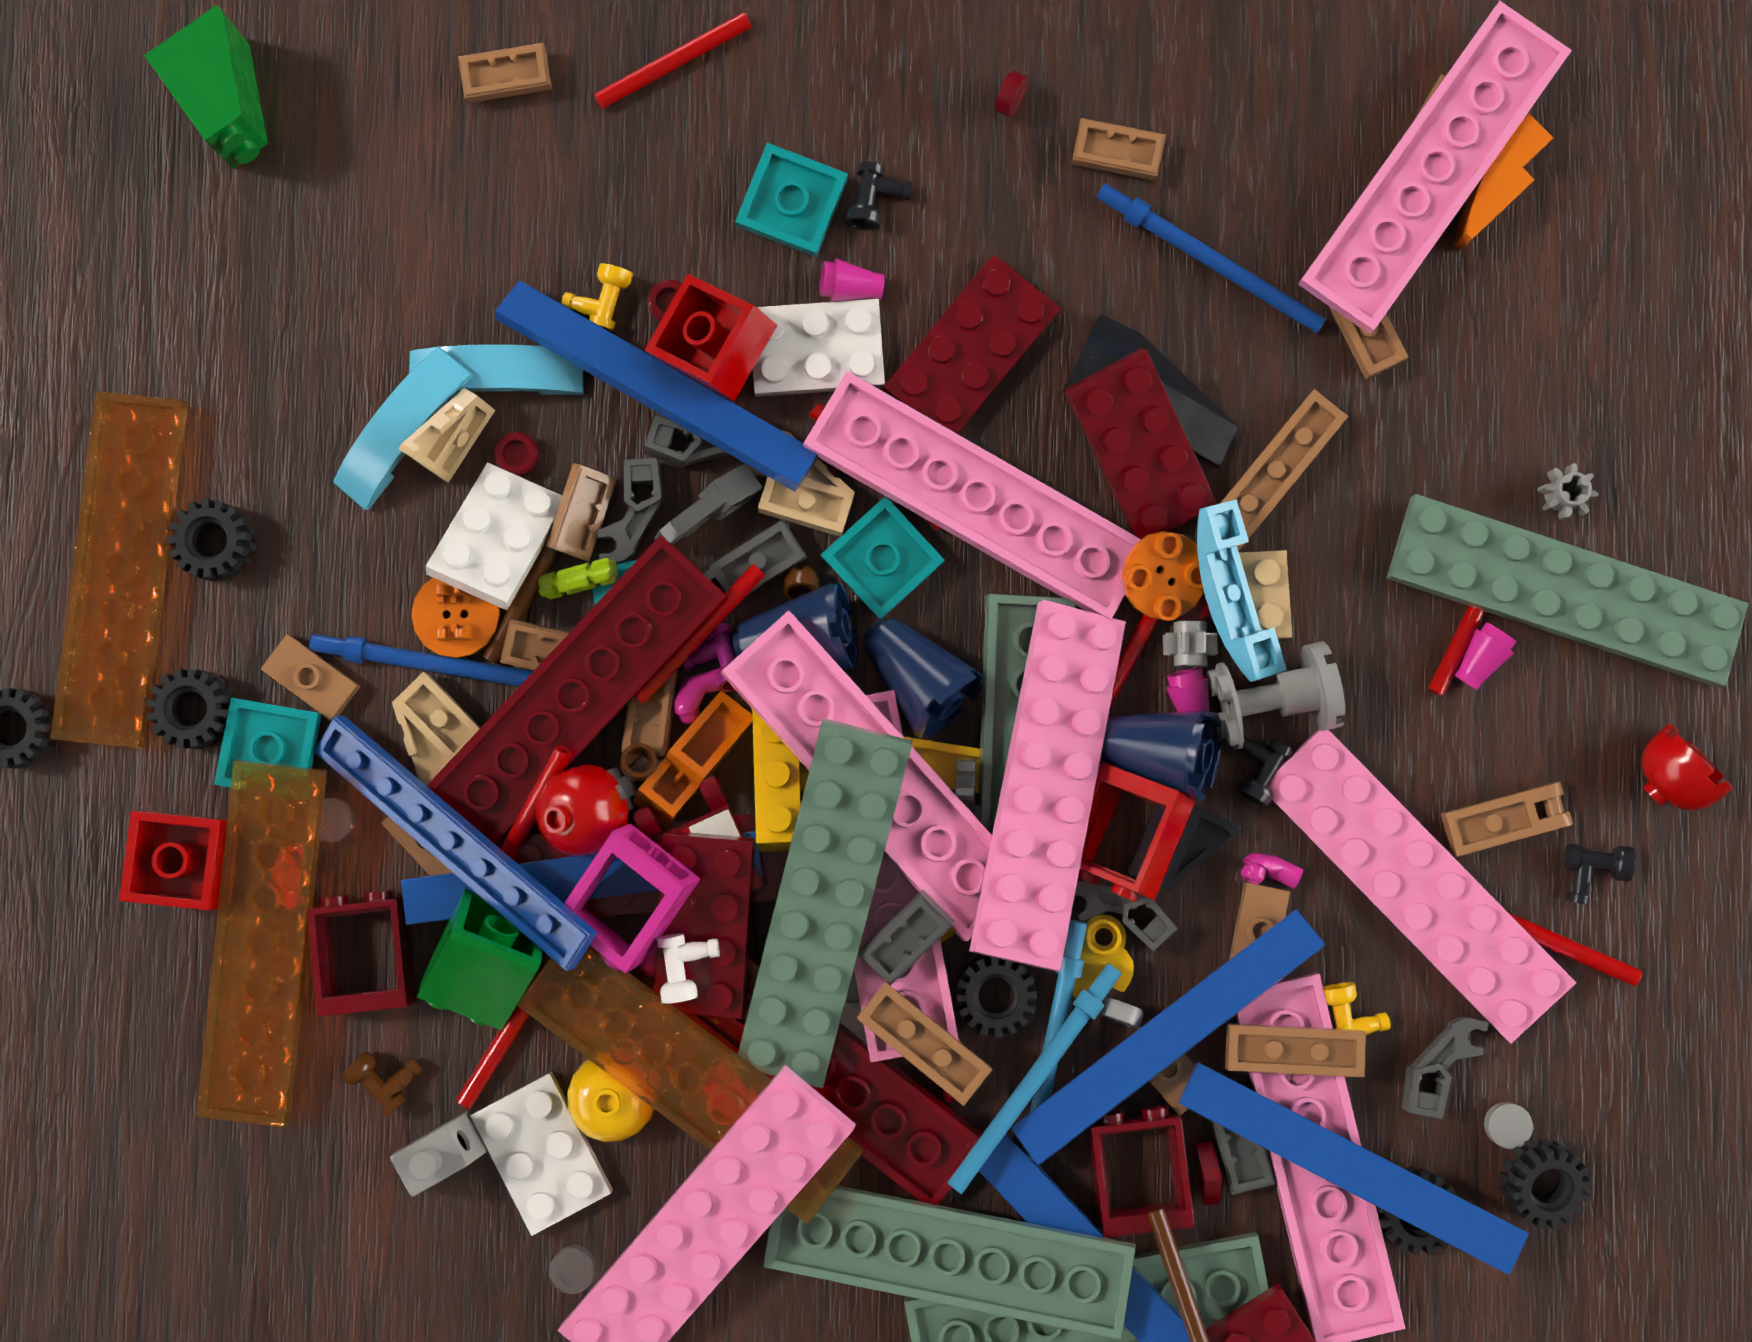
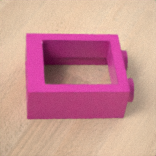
(653, 865)

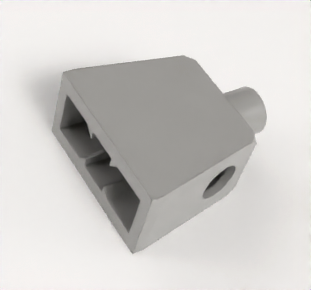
(438, 1154)

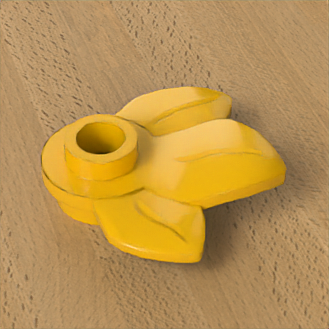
(1098, 956)

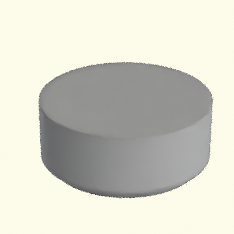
(1122, 1013)
(1508, 1125)

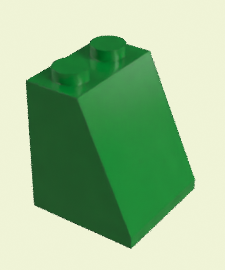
(215, 84)
(480, 964)

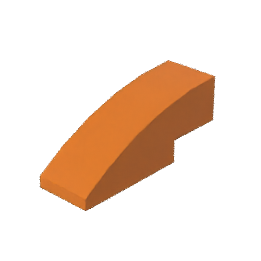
(1502, 180)
(693, 758)

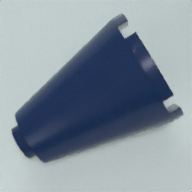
(822, 614)
(923, 675)
(1166, 748)

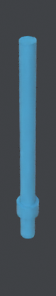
(1070, 970)
(1087, 1006)

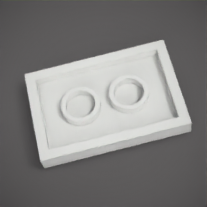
(818, 346)
(495, 536)
(541, 1153)

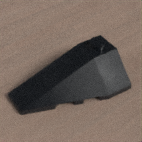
(1202, 421)

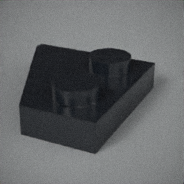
(1200, 838)

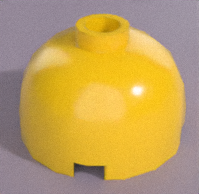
(604, 1106)

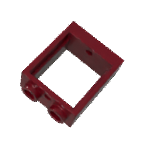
(323, 957)
(1134, 1219)

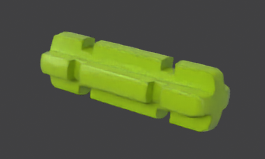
(578, 578)

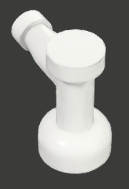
(675, 954)

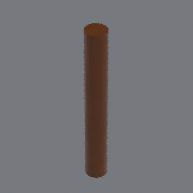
(521, 601)
(1177, 1276)

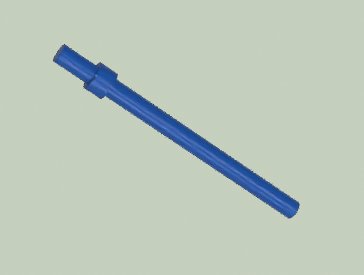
(1138, 213)
(358, 650)

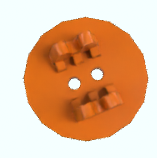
(1150, 590)
(455, 635)

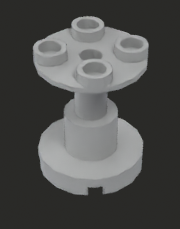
(1311, 688)

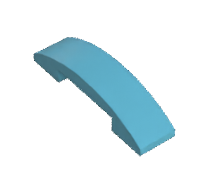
(513, 368)
(414, 401)
(1228, 593)

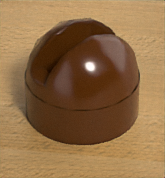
(800, 582)
(630, 757)

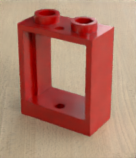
(1107, 792)

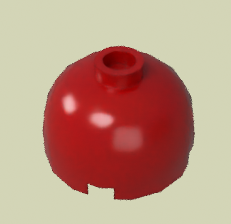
(1681, 773)
(580, 810)

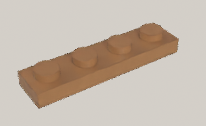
(1285, 459)

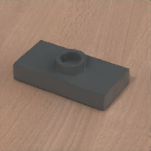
(906, 937)
(1243, 1161)

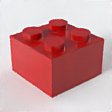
(711, 337)
(173, 860)

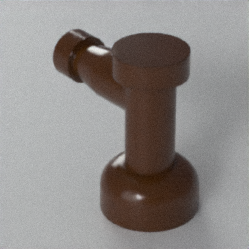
(386, 1093)

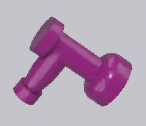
(718, 646)

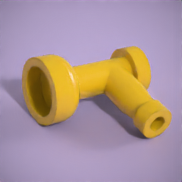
(601, 310)
(1340, 997)

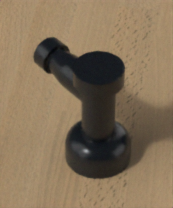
(864, 214)
(1271, 759)
(1619, 863)

